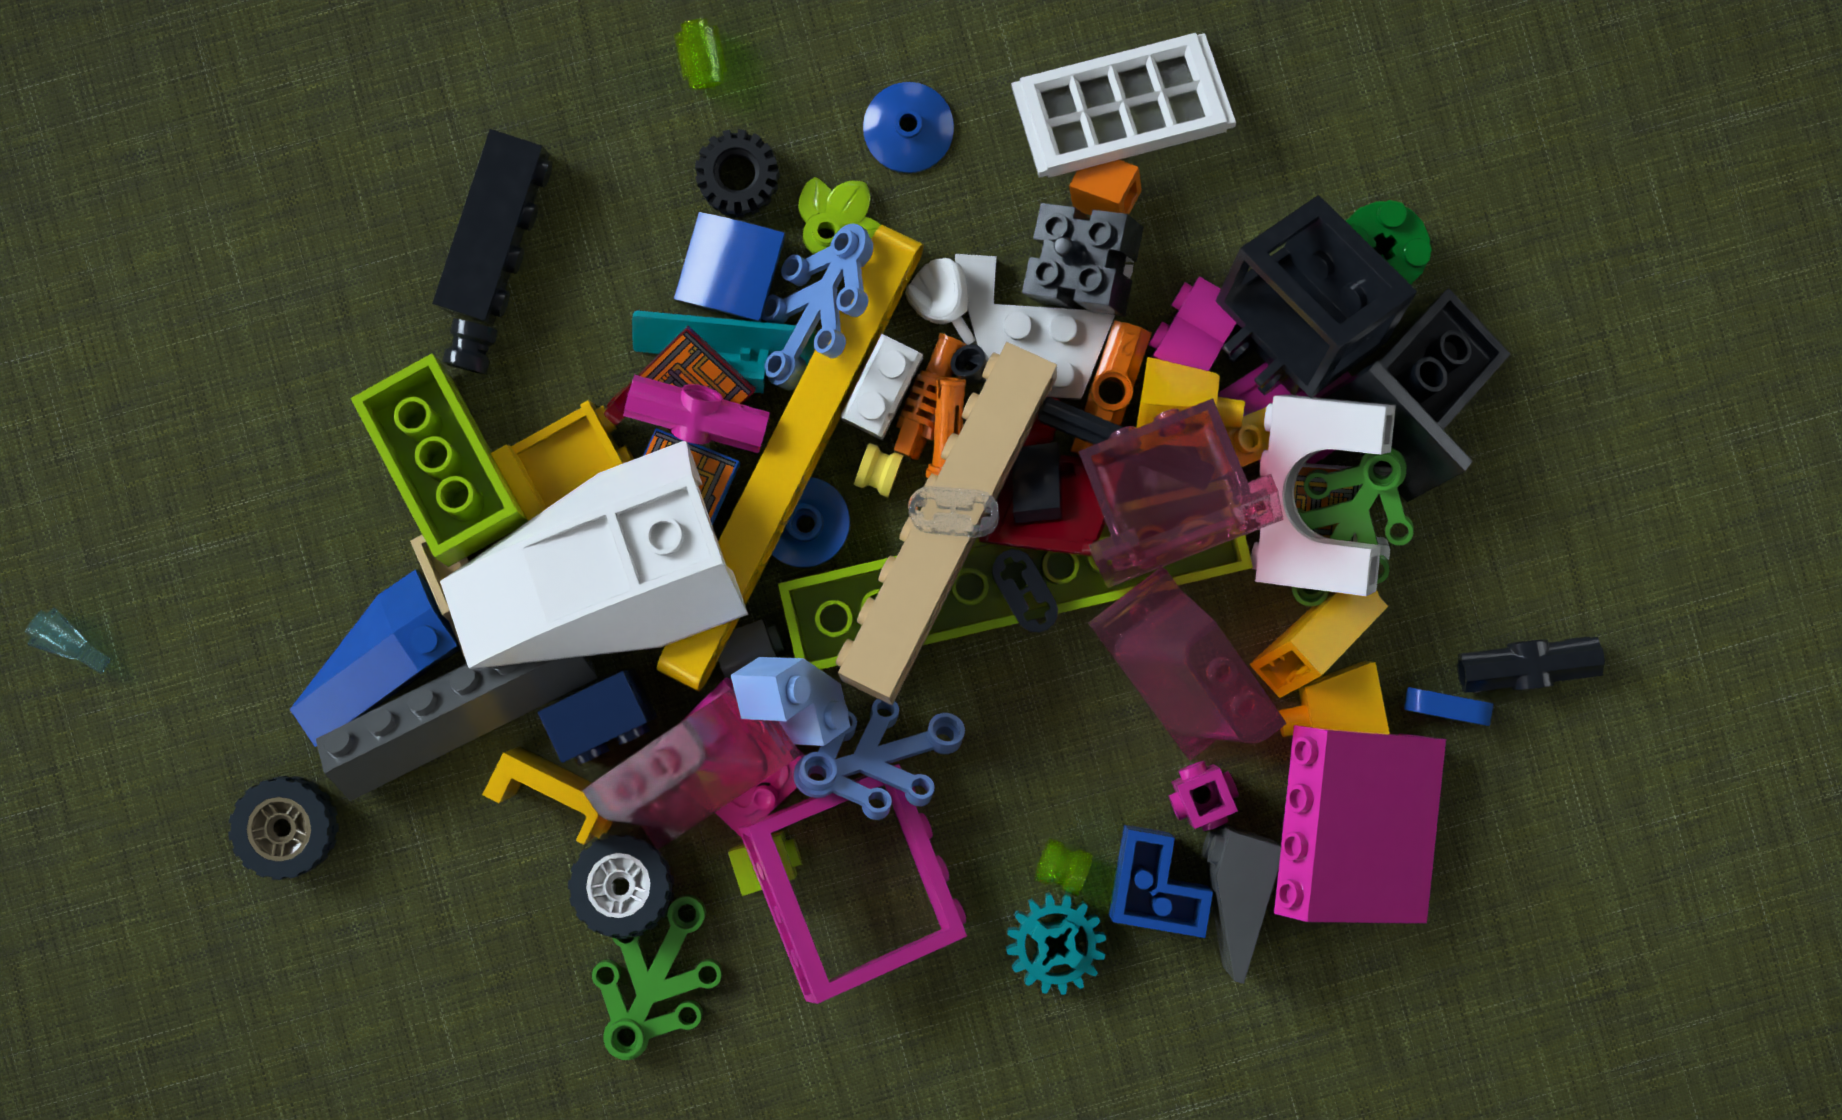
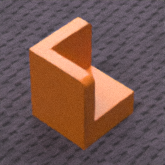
(1106, 187)

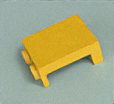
(560, 458)
(525, 767)

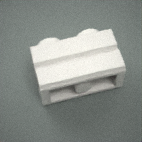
(882, 387)

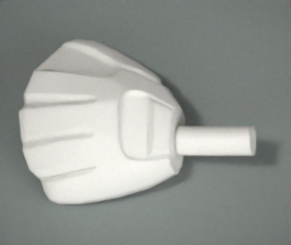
(941, 295)

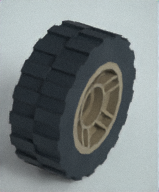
(259, 838)

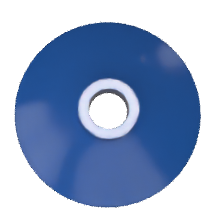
(908, 150)
(830, 529)

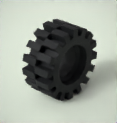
(731, 146)

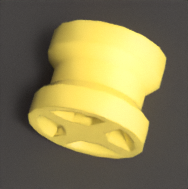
(878, 470)

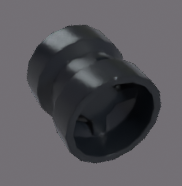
(470, 346)

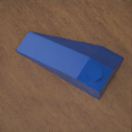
(382, 654)

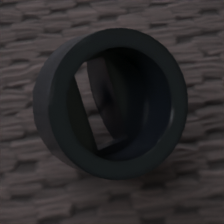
(974, 357)

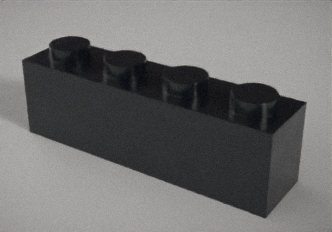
(492, 228)

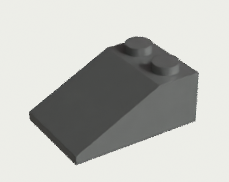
(1242, 876)

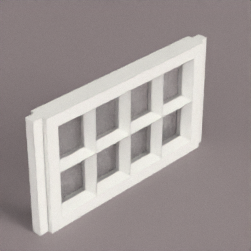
(1122, 105)

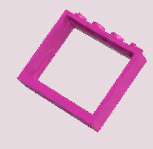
(790, 919)

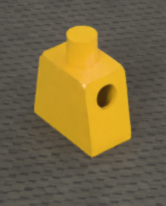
(1181, 387)
(1340, 701)

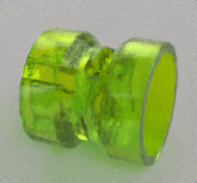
(1063, 866)

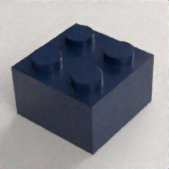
(598, 714)

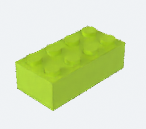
(439, 460)

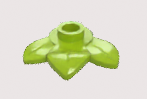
(833, 210)

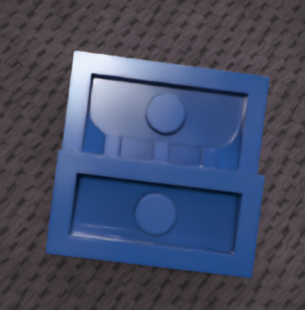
(729, 266)

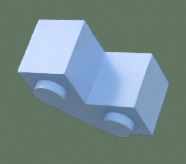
(796, 695)

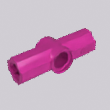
(696, 413)

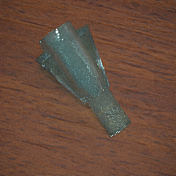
(58, 636)

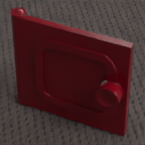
(1080, 521)

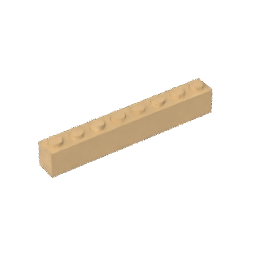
(929, 563)

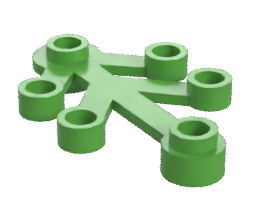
(1354, 515)
(652, 986)

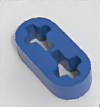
(1448, 706)

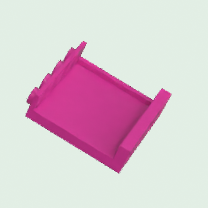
(1359, 826)

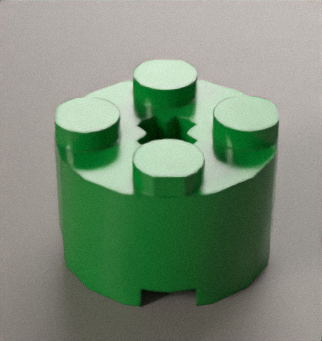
(1398, 231)

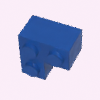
(1145, 894)

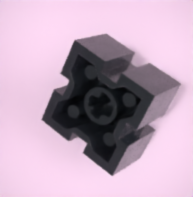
(1083, 259)

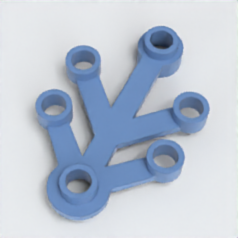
(847, 254)
(875, 759)

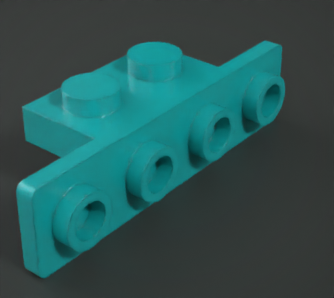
(739, 342)

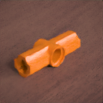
(1118, 363)

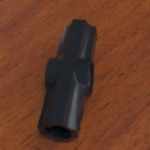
(1530, 664)

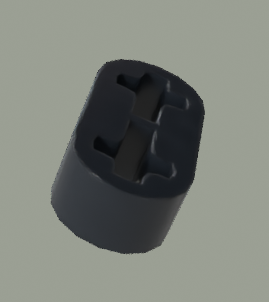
(1035, 585)

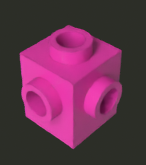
(1215, 808)

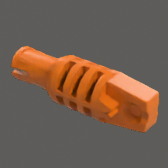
(918, 415)

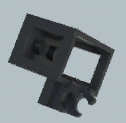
(1313, 302)

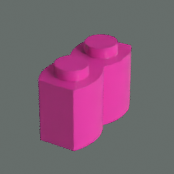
(1196, 330)

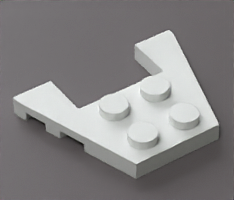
(1057, 334)

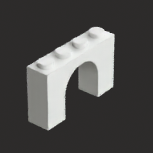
(1289, 549)

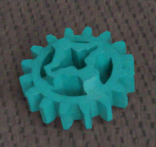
(1069, 924)

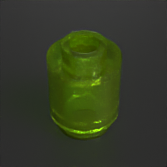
(700, 54)

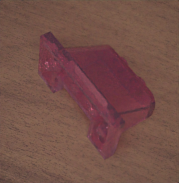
(1172, 492)
(1185, 667)
(692, 770)

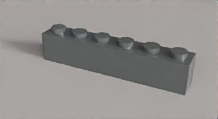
(441, 719)

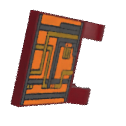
(686, 362)

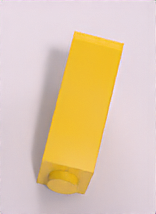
(1316, 640)

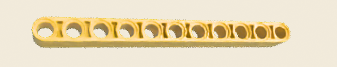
(798, 448)

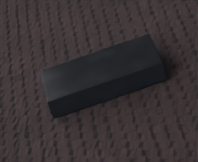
(1037, 483)

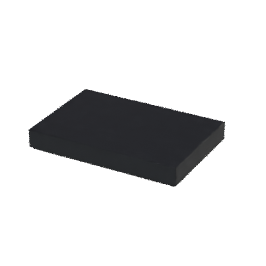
(1427, 449)

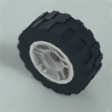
(595, 892)

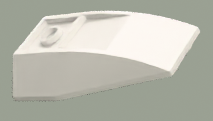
(599, 571)

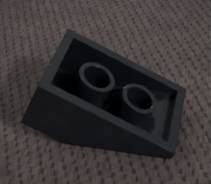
(1443, 357)

